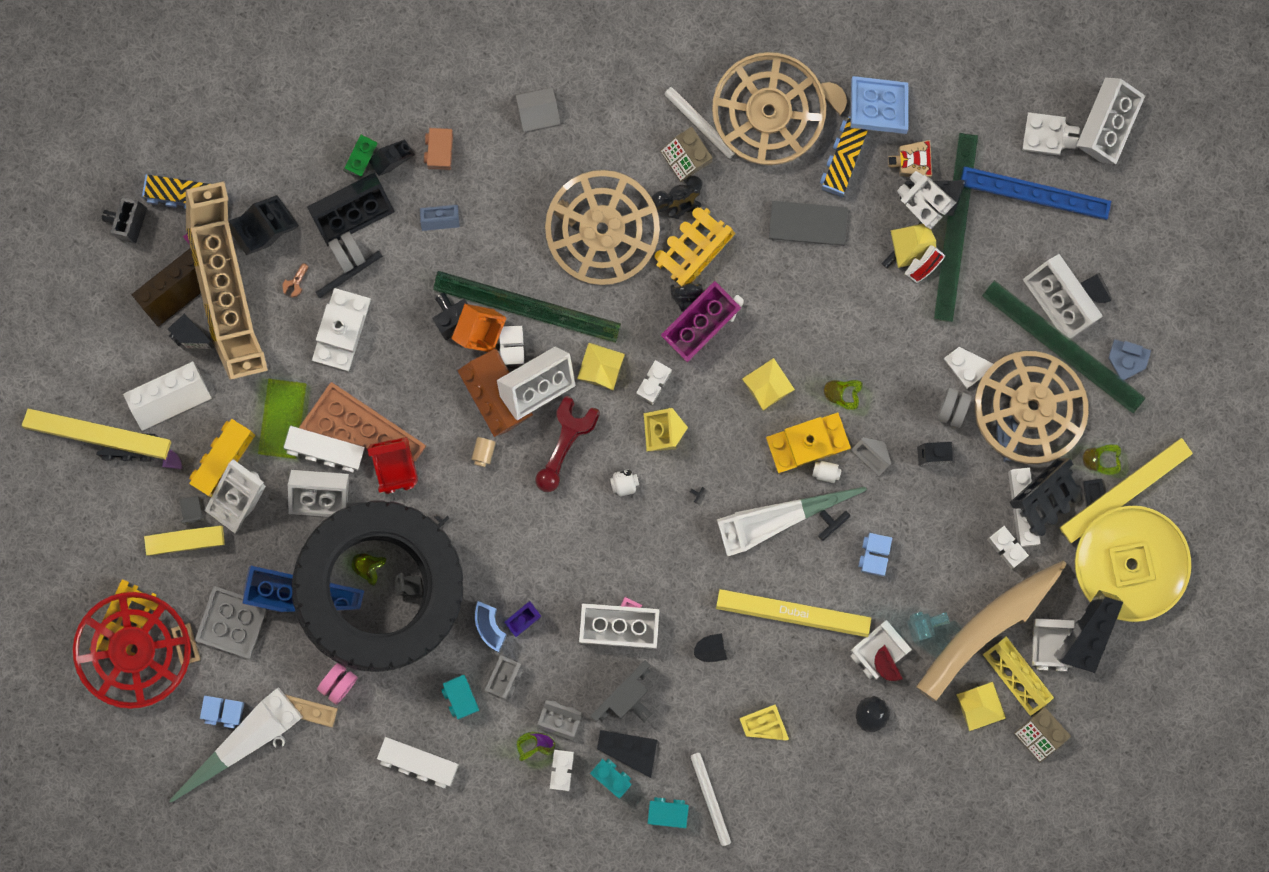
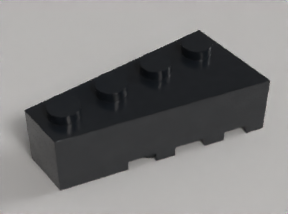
(1091, 633)

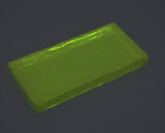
(282, 409)

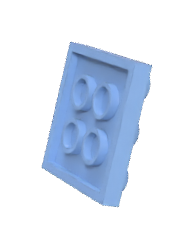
(879, 105)

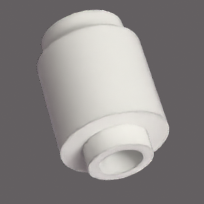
(826, 471)

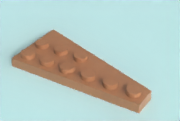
(350, 420)

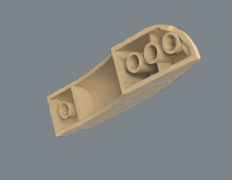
(1000, 614)

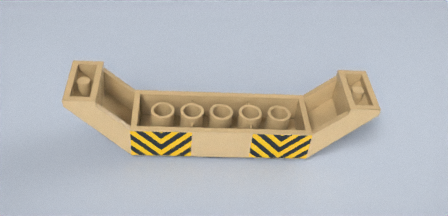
(221, 281)

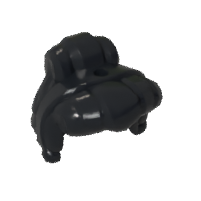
(686, 295)

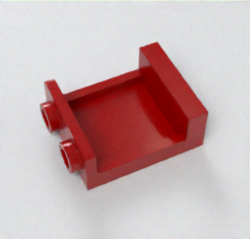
(393, 465)

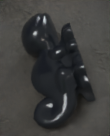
(680, 198)

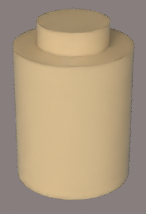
(483, 451)

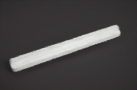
(698, 120)
(710, 799)

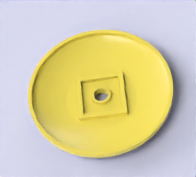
(1156, 547)

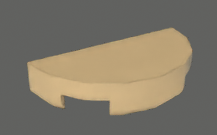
(835, 96)

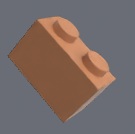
(439, 148)

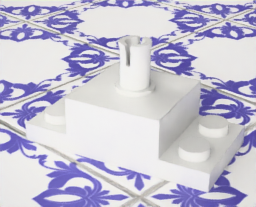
(341, 329)
(235, 496)

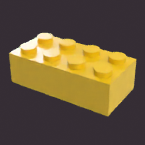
(224, 449)

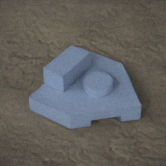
(1128, 358)

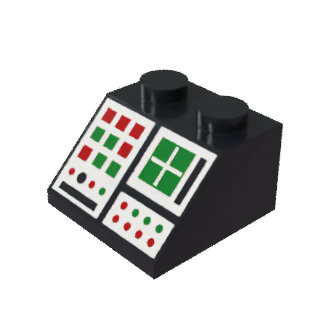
(186, 333)

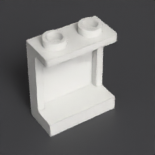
(1047, 639)
(866, 650)

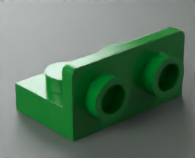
(360, 155)

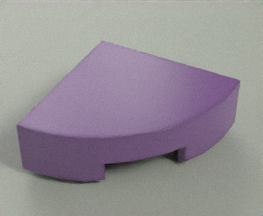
(172, 461)

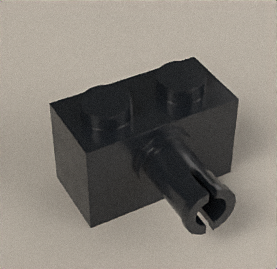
(127, 219)
(448, 319)

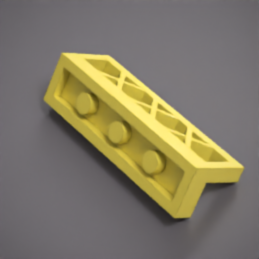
(1025, 675)

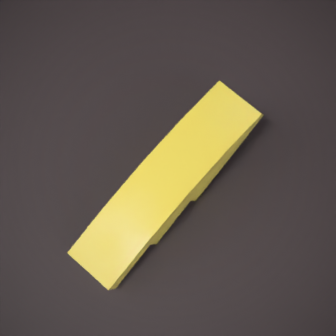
(184, 540)

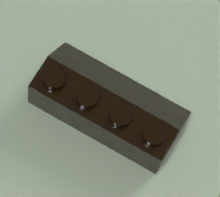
(169, 289)

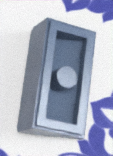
(439, 217)

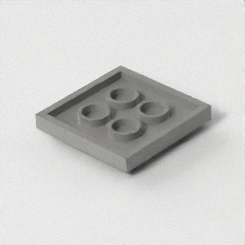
(230, 624)

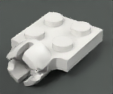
(1049, 134)

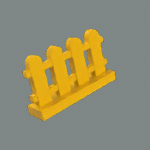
(709, 248)
(102, 644)

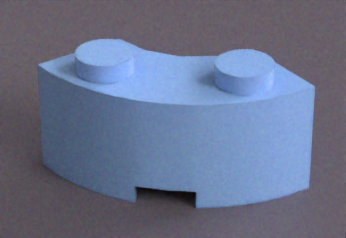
(487, 626)

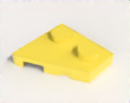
(764, 724)

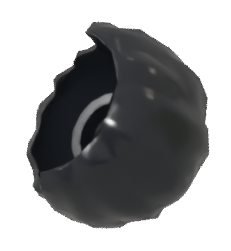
(872, 714)

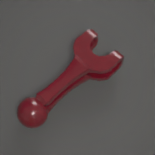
(548, 478)

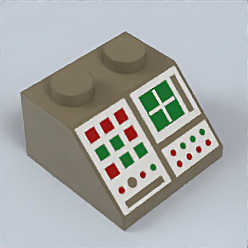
(686, 154)
(1042, 734)

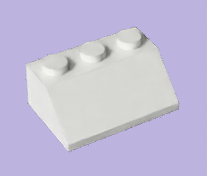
(317, 493)

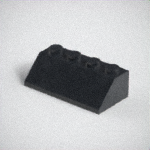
(351, 208)

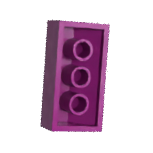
(700, 321)

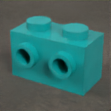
(460, 697)
(610, 778)
(668, 814)

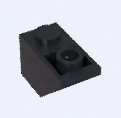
(391, 157)

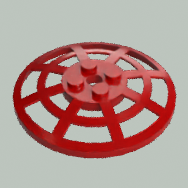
(138, 661)

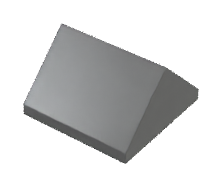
(538, 109)

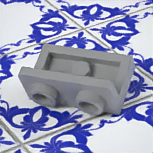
(503, 677)
(559, 719)

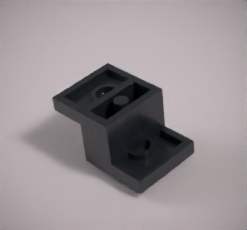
(262, 225)

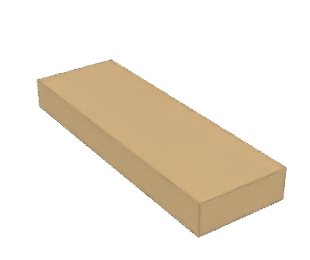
(314, 711)

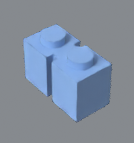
(879, 545)
(212, 711)

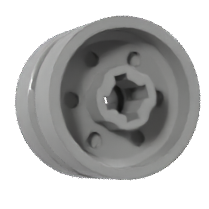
(346, 252)
(954, 408)

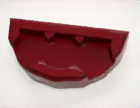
(885, 665)

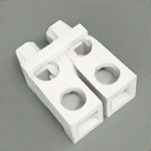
(920, 194)

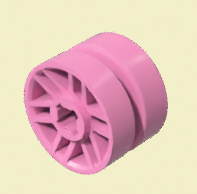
(337, 683)

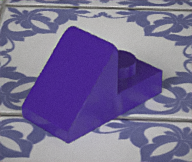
(523, 619)

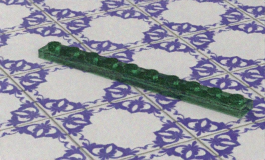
(955, 234)
(526, 306)
(1063, 346)

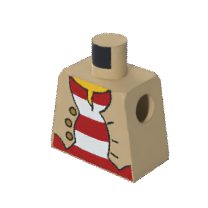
(913, 158)

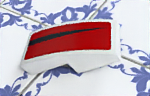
(922, 268)

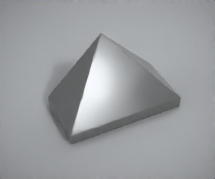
(873, 453)

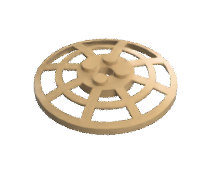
(769, 97)
(602, 214)
(1023, 414)

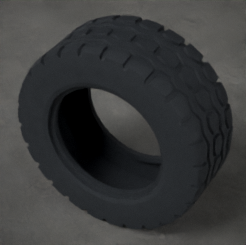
(409, 531)

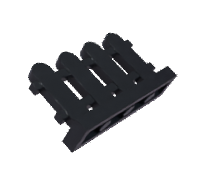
(1037, 495)

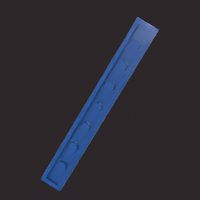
(1036, 193)

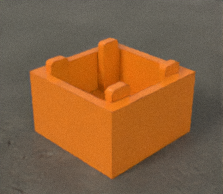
(478, 328)

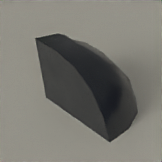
(1097, 289)
(711, 649)

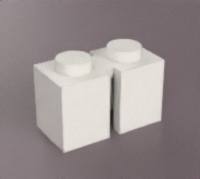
(511, 337)
(649, 388)
(1013, 553)
(562, 762)

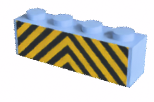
(844, 159)
(167, 190)

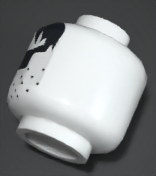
(624, 482)

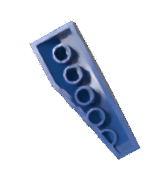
(274, 592)

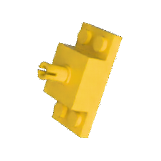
(808, 442)

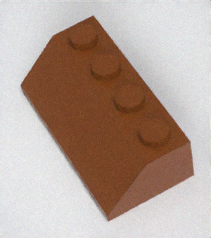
(481, 381)

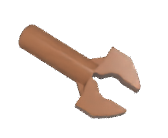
(296, 280)

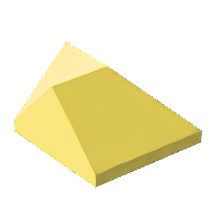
(911, 243)
(601, 366)
(768, 384)
(663, 429)
(981, 706)

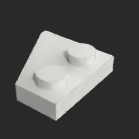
(967, 366)

